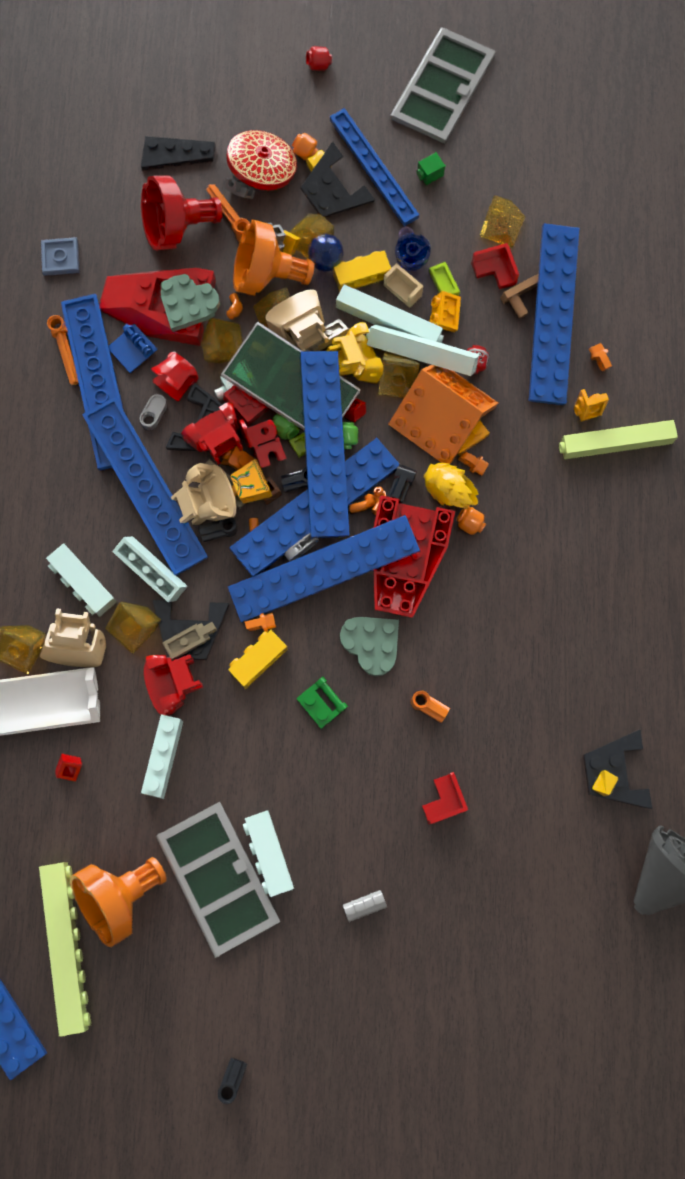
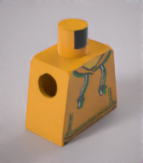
(250, 483)

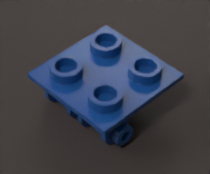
(132, 347)

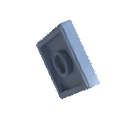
(60, 256)

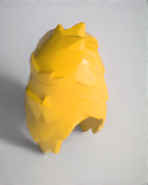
(450, 485)

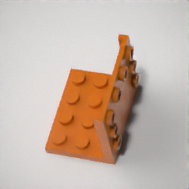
(441, 412)

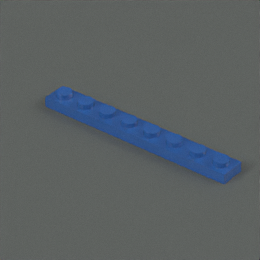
(374, 167)

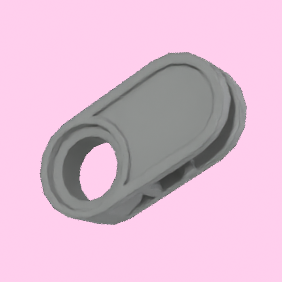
(156, 408)
(300, 547)

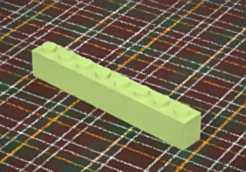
(64, 950)

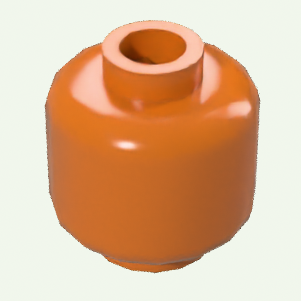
(304, 146)
(471, 520)

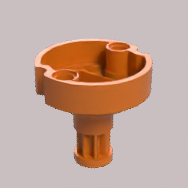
(261, 260)
(109, 899)

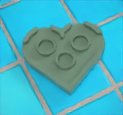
(188, 303)
(372, 641)

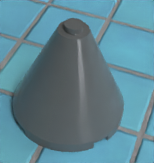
(662, 874)

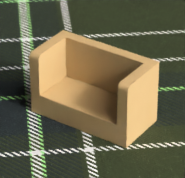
(403, 285)

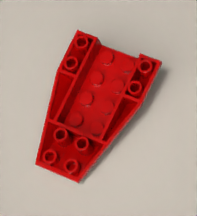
(404, 582)

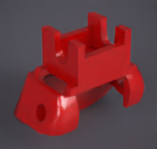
(215, 432)
(254, 437)
(169, 682)

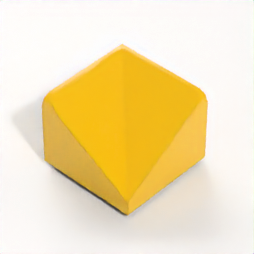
(290, 243)
(605, 783)

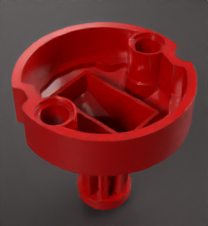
(168, 213)

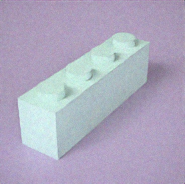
(150, 569)
(81, 580)
(162, 756)
(269, 854)

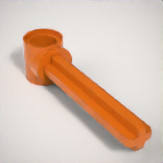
(237, 223)
(63, 344)

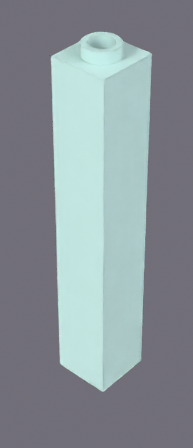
(386, 315)
(422, 349)

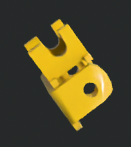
(356, 356)

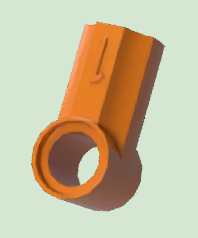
(431, 707)

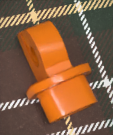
(599, 354)
(476, 464)
(265, 621)

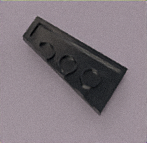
(171, 151)

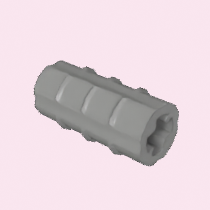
(364, 906)

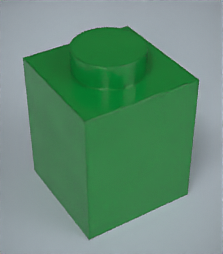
(430, 168)

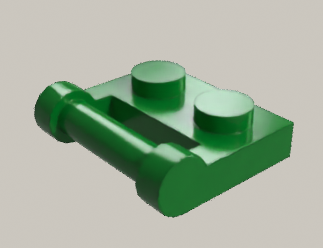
(317, 707)

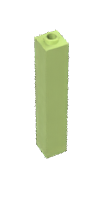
(618, 439)

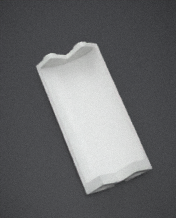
(49, 701)

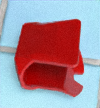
(175, 375)

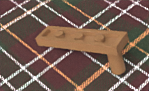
(512, 295)

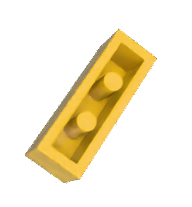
(362, 270)
(257, 658)

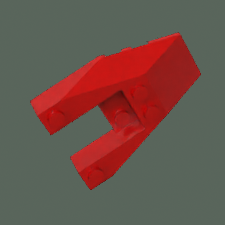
(138, 301)

